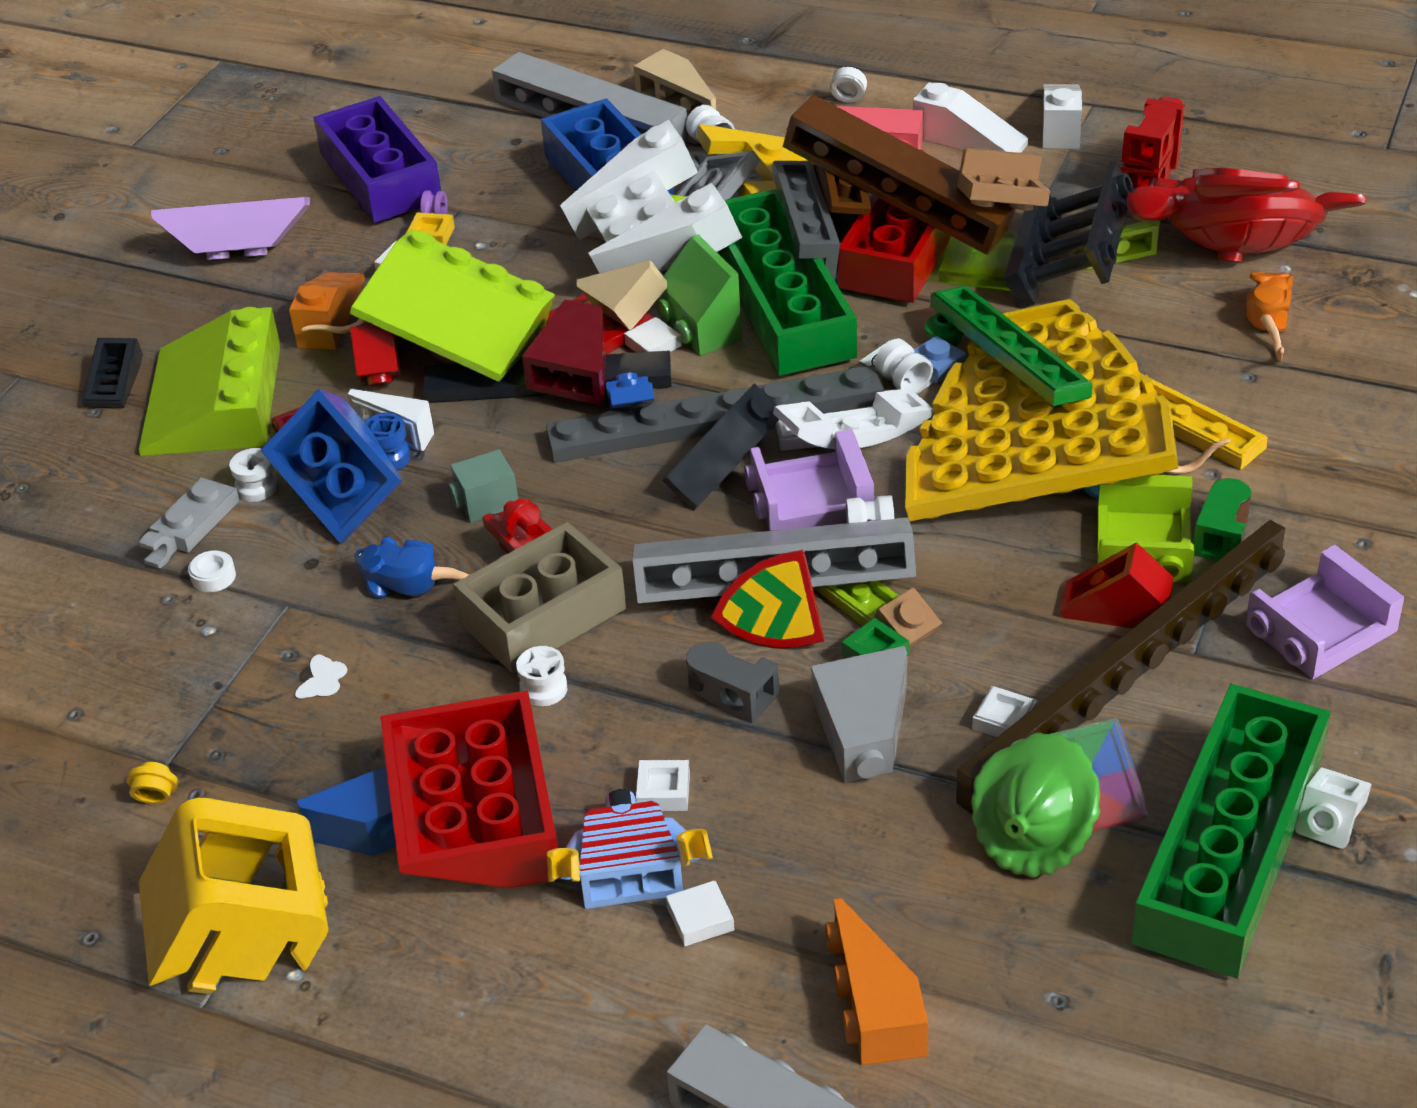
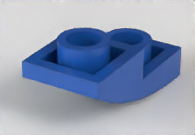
(628, 391)

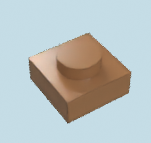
(909, 617)

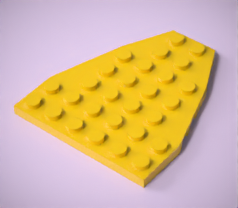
(1007, 444)

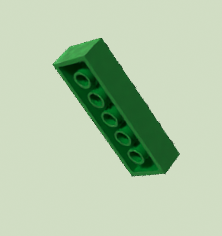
(787, 297)
(1230, 831)

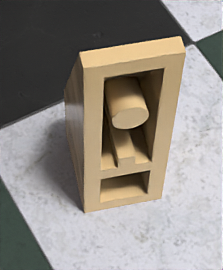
(673, 81)

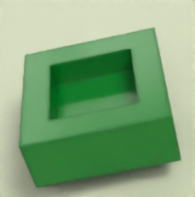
(872, 638)

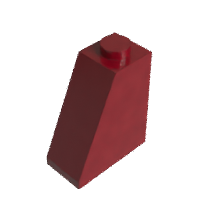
(569, 355)

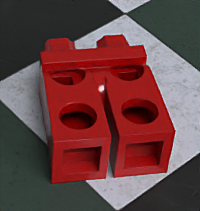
(1154, 145)

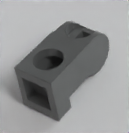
(730, 681)

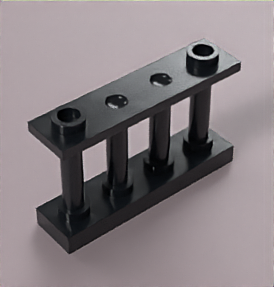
(1039, 227)

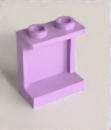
(809, 488)
(1327, 614)

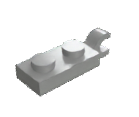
(188, 520)

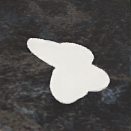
(325, 678)

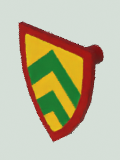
(773, 604)

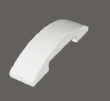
(889, 417)

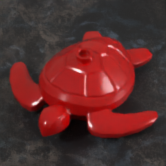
(1237, 209)

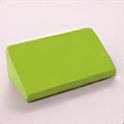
(1135, 241)

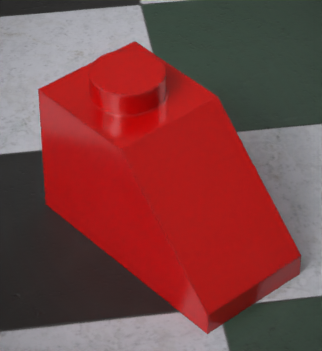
(375, 354)
(1118, 590)

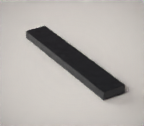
(461, 383)

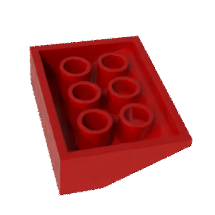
(469, 792)

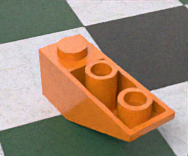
(882, 992)

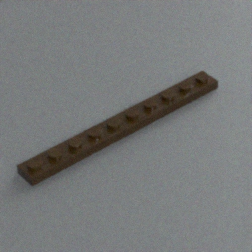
(1139, 649)

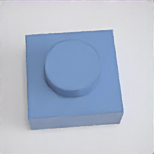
(942, 357)

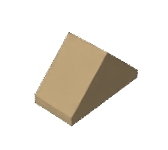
(625, 291)

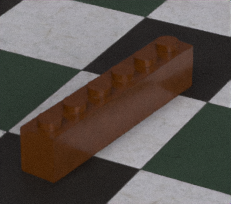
(894, 173)

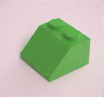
(702, 298)

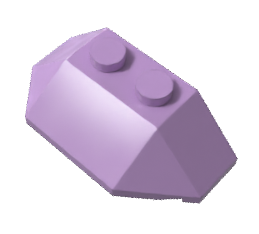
(232, 225)

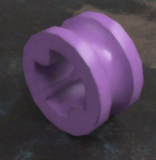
(434, 203)

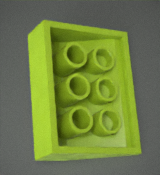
(454, 304)
(214, 386)

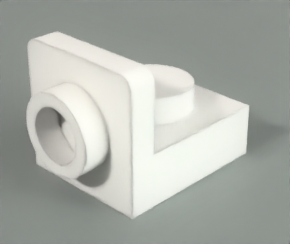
(1331, 807)

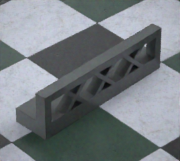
(806, 212)

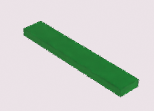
(1011, 346)

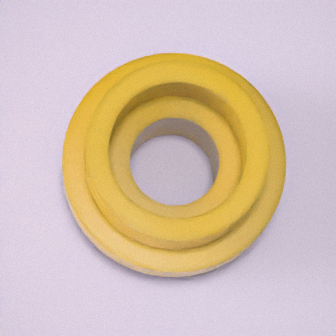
(151, 783)

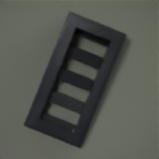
(107, 351)

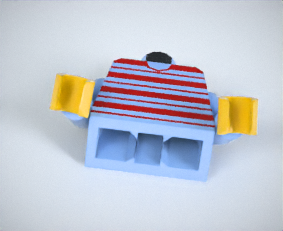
(627, 852)

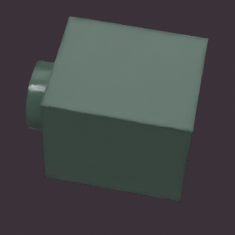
(482, 485)

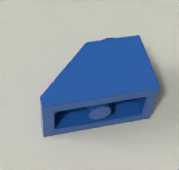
(353, 814)

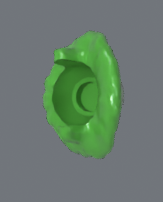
(1036, 804)

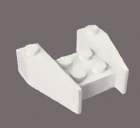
(637, 213)

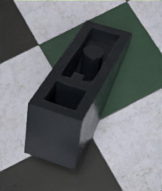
(722, 447)

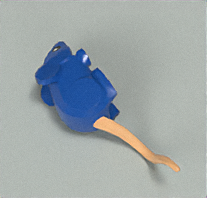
(403, 568)

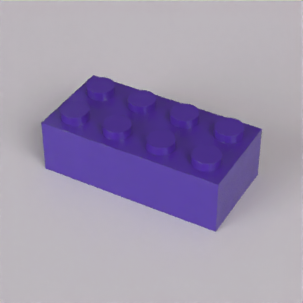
(377, 158)

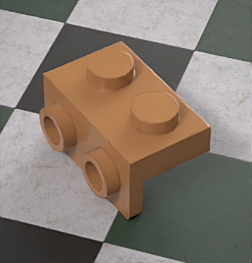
(1002, 177)

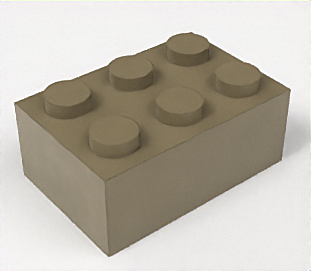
(540, 595)

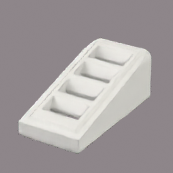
(413, 412)

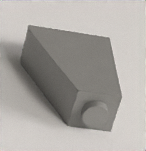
(862, 710)

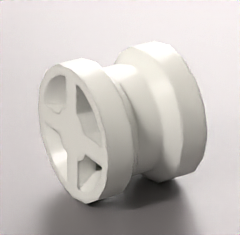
(253, 475)
(542, 675)

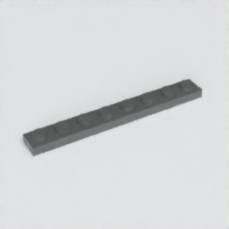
(698, 414)

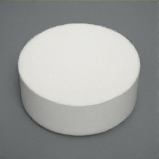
(848, 84)
(212, 571)

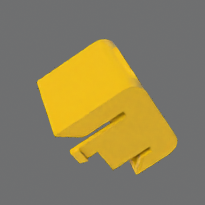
(250, 920)

